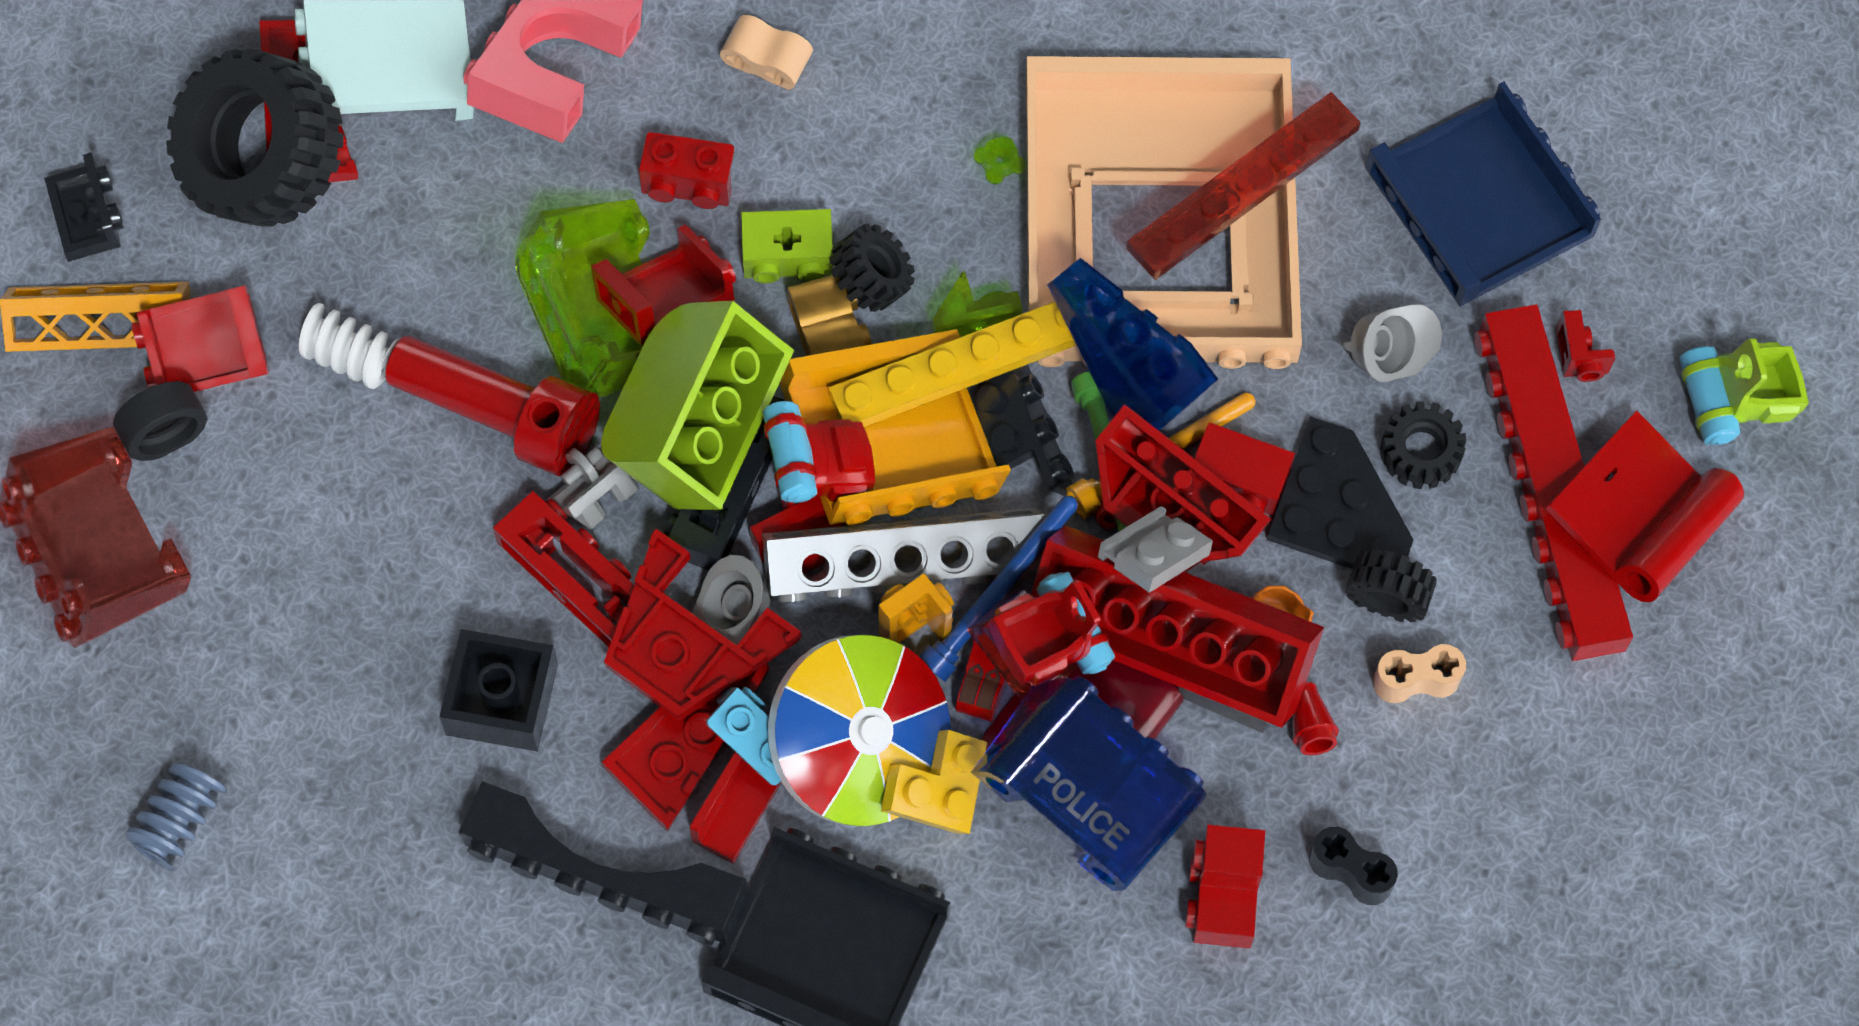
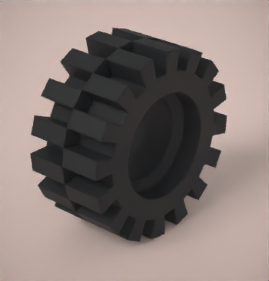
(872, 267)
(1425, 421)
(1391, 585)

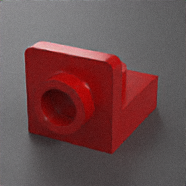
(1577, 352)

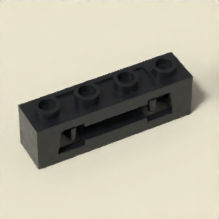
(700, 539)

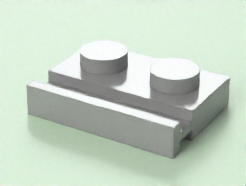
(1155, 549)

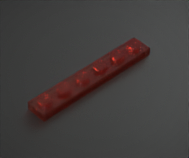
(1243, 185)

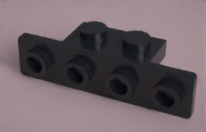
(1019, 426)

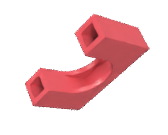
(533, 96)

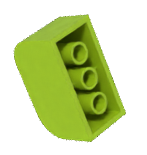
(695, 403)

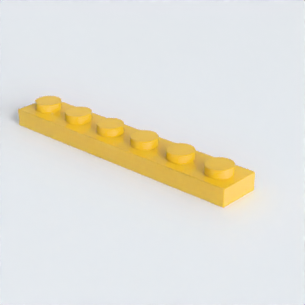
(952, 366)

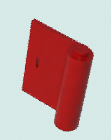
(1648, 513)

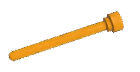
(1089, 492)

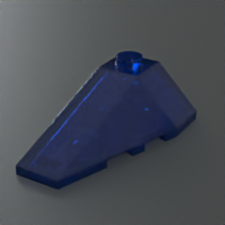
(1127, 350)

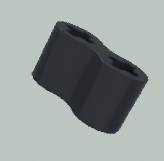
(1353, 865)

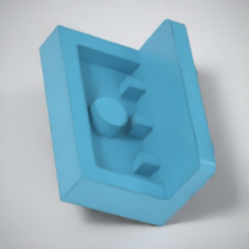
(745, 729)

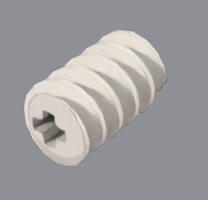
(345, 348)

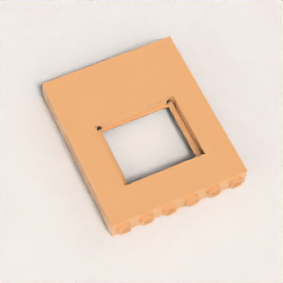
(1165, 127)

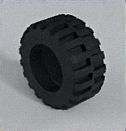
(209, 128)

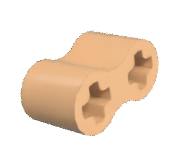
(766, 51)
(1419, 673)

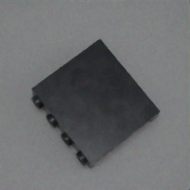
(827, 939)

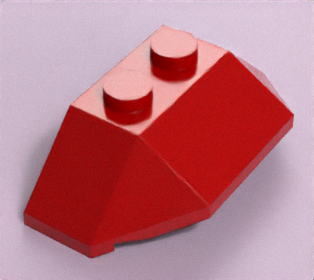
(1148, 471)

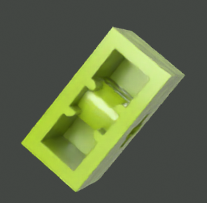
(768, 231)

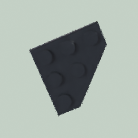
(1337, 501)

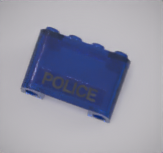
(1091, 777)

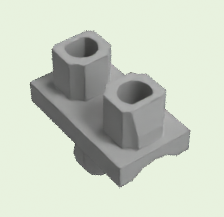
(588, 481)

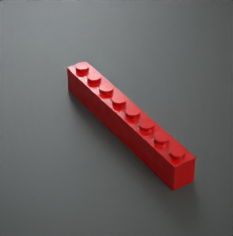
(1546, 460)

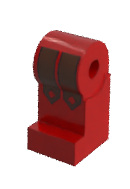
(980, 687)

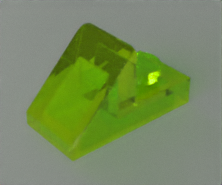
(968, 316)

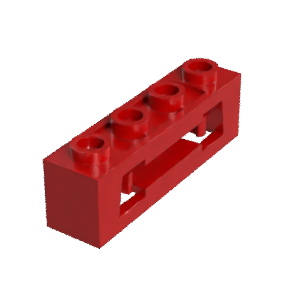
(528, 525)

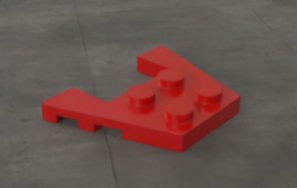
(673, 652)

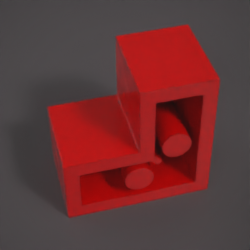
(1228, 880)

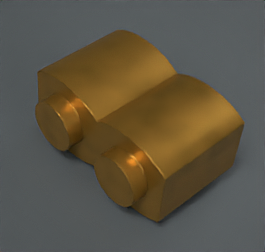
(825, 316)

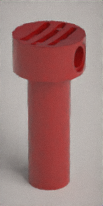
(540, 419)

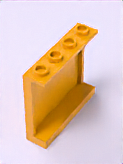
(918, 455)

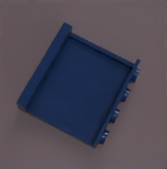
(1484, 196)

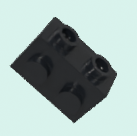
(82, 210)

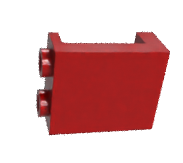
(659, 286)
(202, 340)

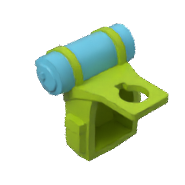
(1742, 387)

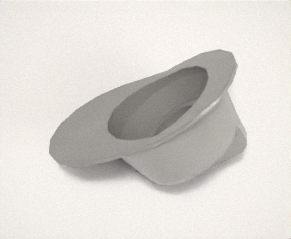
(1395, 341)
(732, 597)

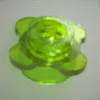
(999, 148)

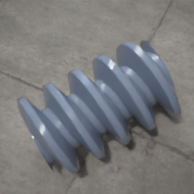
(173, 813)

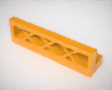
(82, 301)

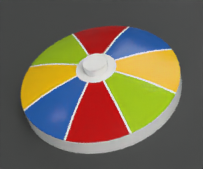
(847, 718)

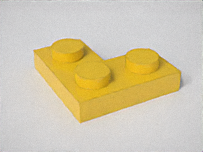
(944, 795)

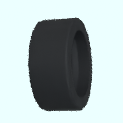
(160, 420)

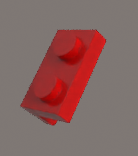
(686, 170)

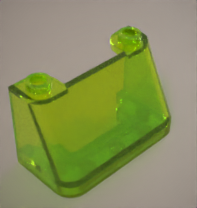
(560, 288)

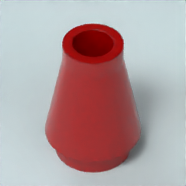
(1313, 724)

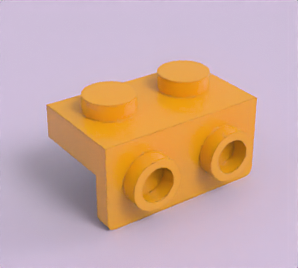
(913, 606)

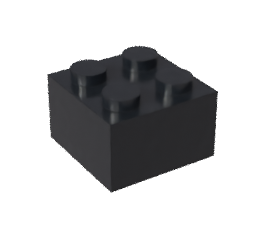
(499, 690)

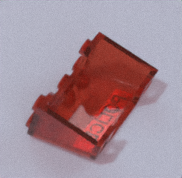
(87, 536)

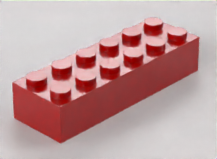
(1193, 632)

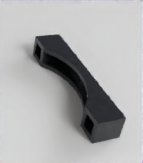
(692, 898)

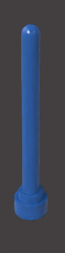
(943, 655)

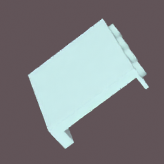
(388, 53)

